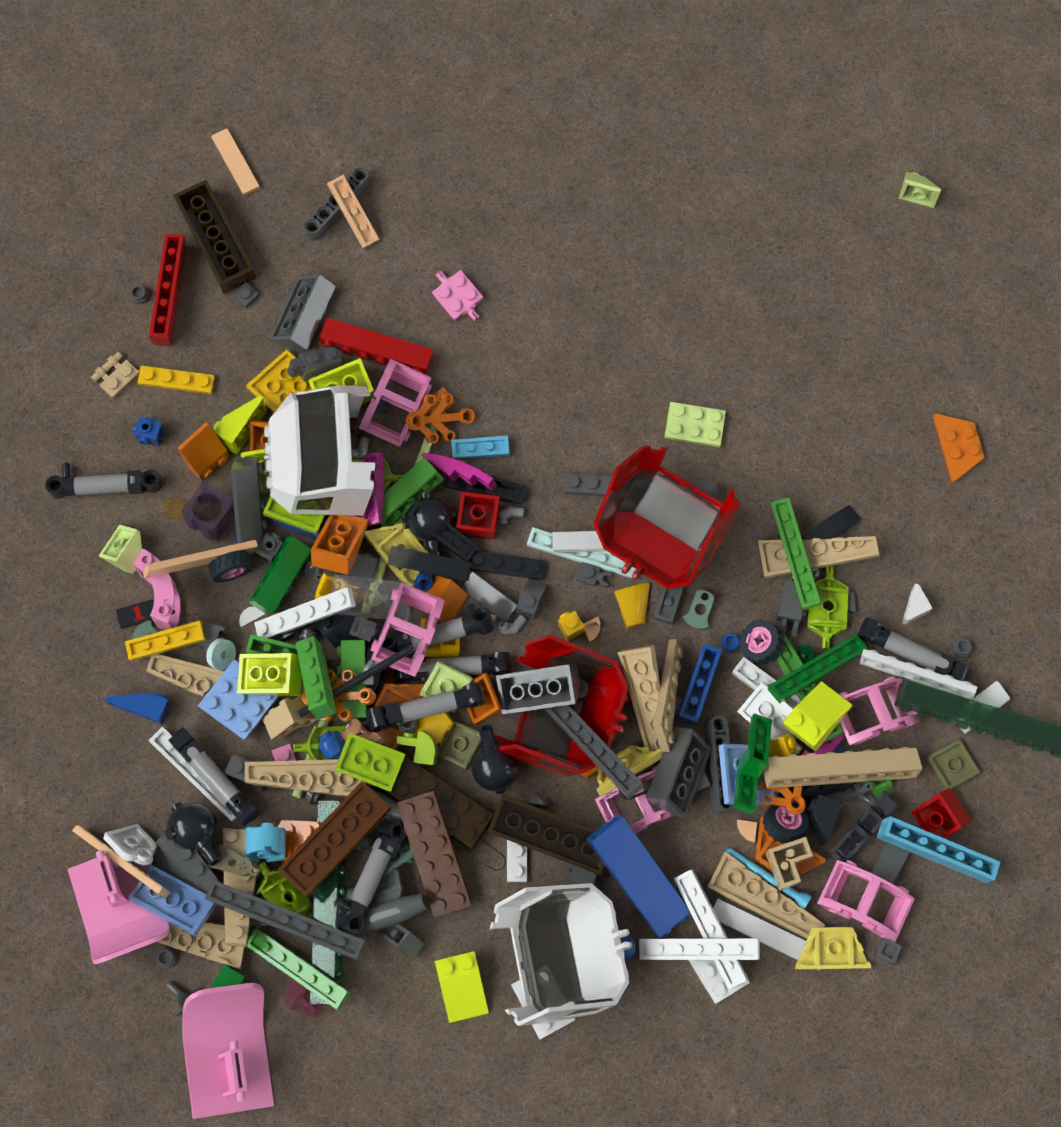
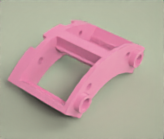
(406, 377)
(165, 594)
(418, 600)
(903, 721)
(610, 810)
(896, 915)

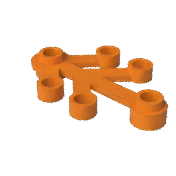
(436, 418)
(345, 696)
(784, 802)

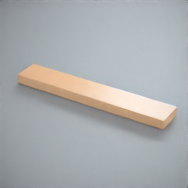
(195, 560)
(128, 866)

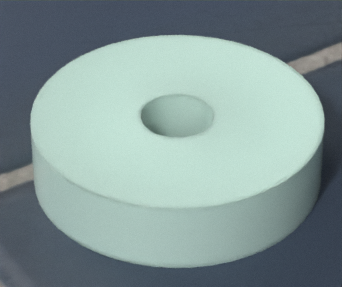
(214, 655)

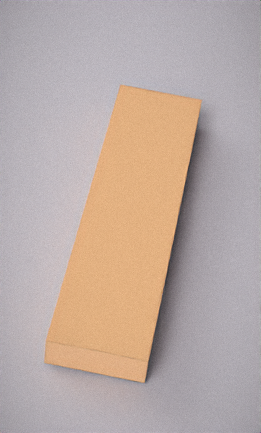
(235, 162)
(353, 211)

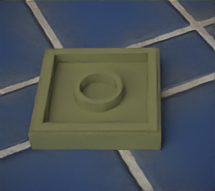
(460, 745)
(953, 764)

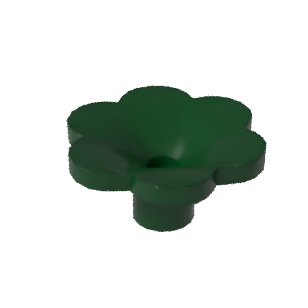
(805, 653)

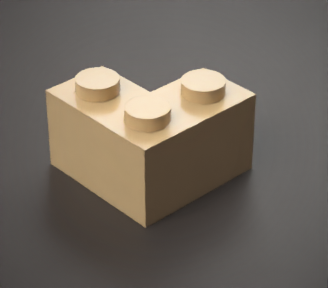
(285, 718)
(783, 861)

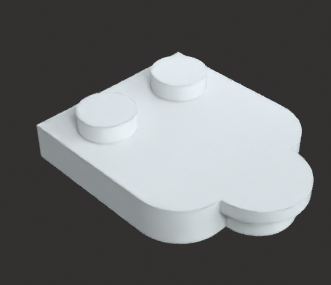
(132, 844)

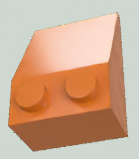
(203, 452)
(339, 543)

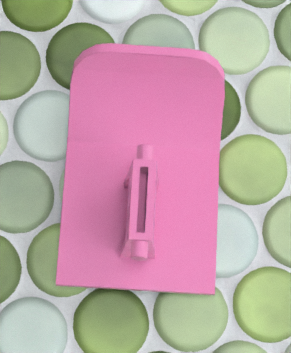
(109, 917)
(226, 1050)

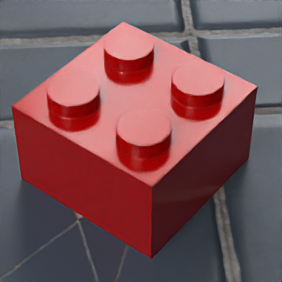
(478, 515)

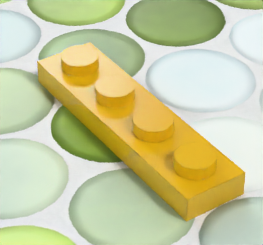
(176, 380)
(165, 640)

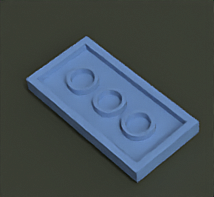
(183, 907)

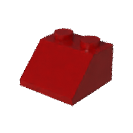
(942, 814)

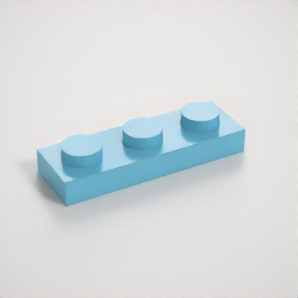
(480, 447)

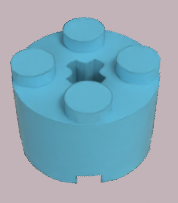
(265, 843)

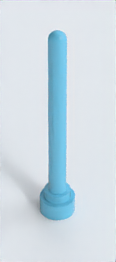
(800, 898)

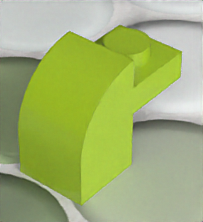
(426, 746)

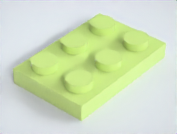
(695, 424)

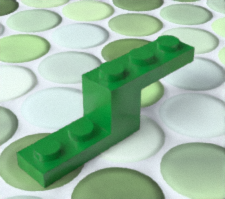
(752, 763)

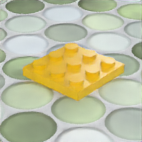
(276, 384)

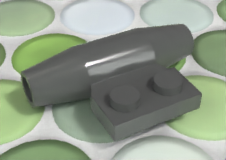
(389, 907)

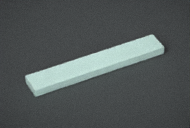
(543, 541)

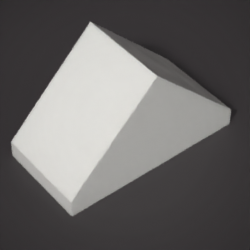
(917, 605)

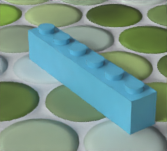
(938, 849)

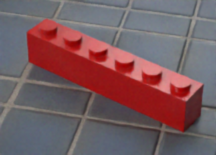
(167, 289)
(375, 346)

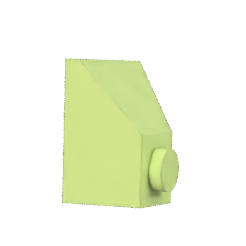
(919, 190)
(123, 548)

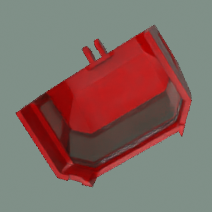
(661, 521)
(539, 738)

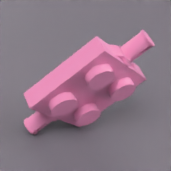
(457, 295)

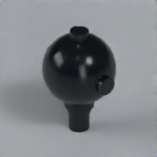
(432, 520)
(493, 768)
(193, 828)

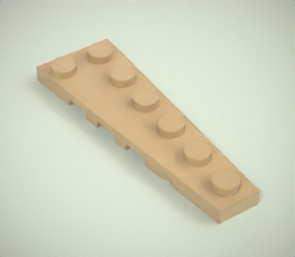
(819, 553)
(184, 674)
(643, 685)
(667, 696)
(301, 775)
(750, 891)
(237, 924)
(207, 944)

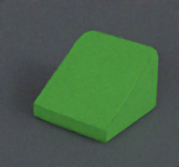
(879, 787)

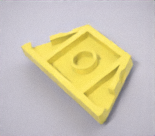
(386, 537)
(635, 759)
(832, 950)

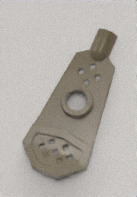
(228, 857)

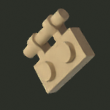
(119, 379)

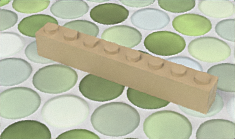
(842, 767)

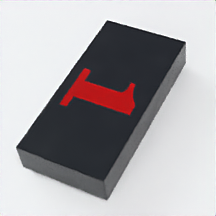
(135, 614)

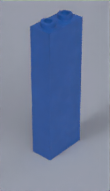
(638, 876)

